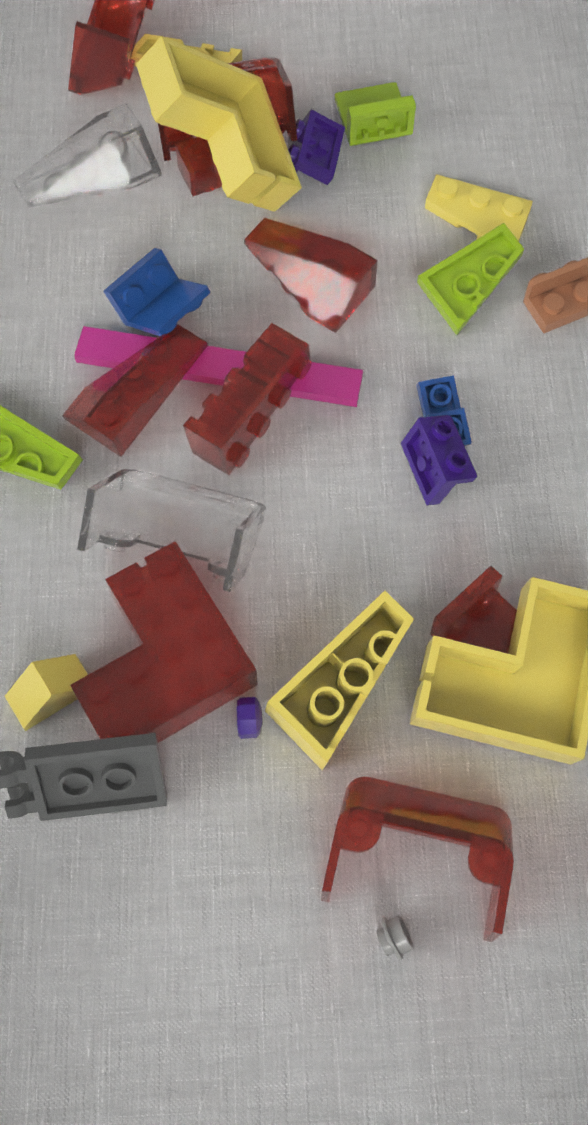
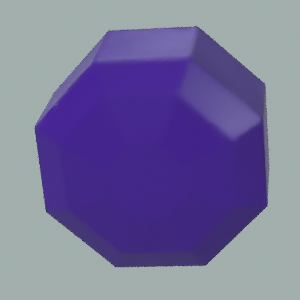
(249, 717)

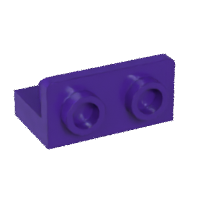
(317, 146)
(437, 457)

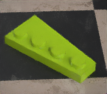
(33, 453)

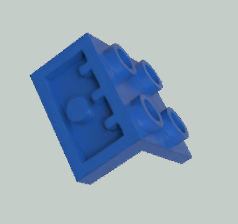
(153, 296)

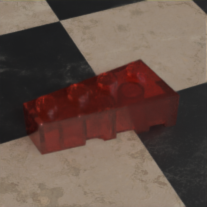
(248, 399)

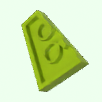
(470, 275)

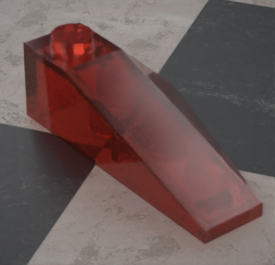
(319, 271)
(130, 394)

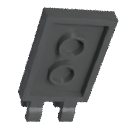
(84, 778)

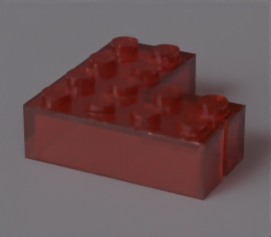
(184, 657)

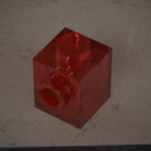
(198, 172)

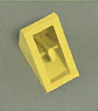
(44, 689)

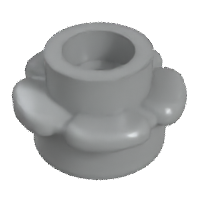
(395, 937)

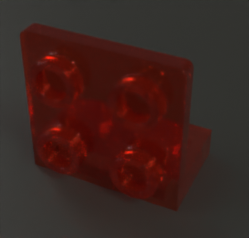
(478, 615)

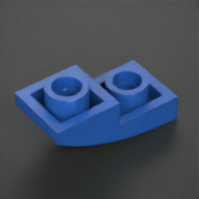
(441, 398)

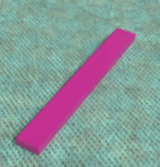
(321, 383)

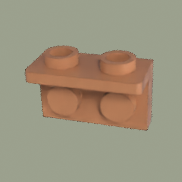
(559, 295)

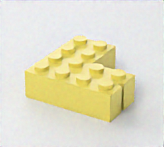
(229, 112)
(520, 699)

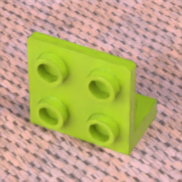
(375, 113)

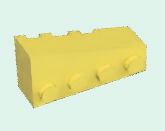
(332, 687)

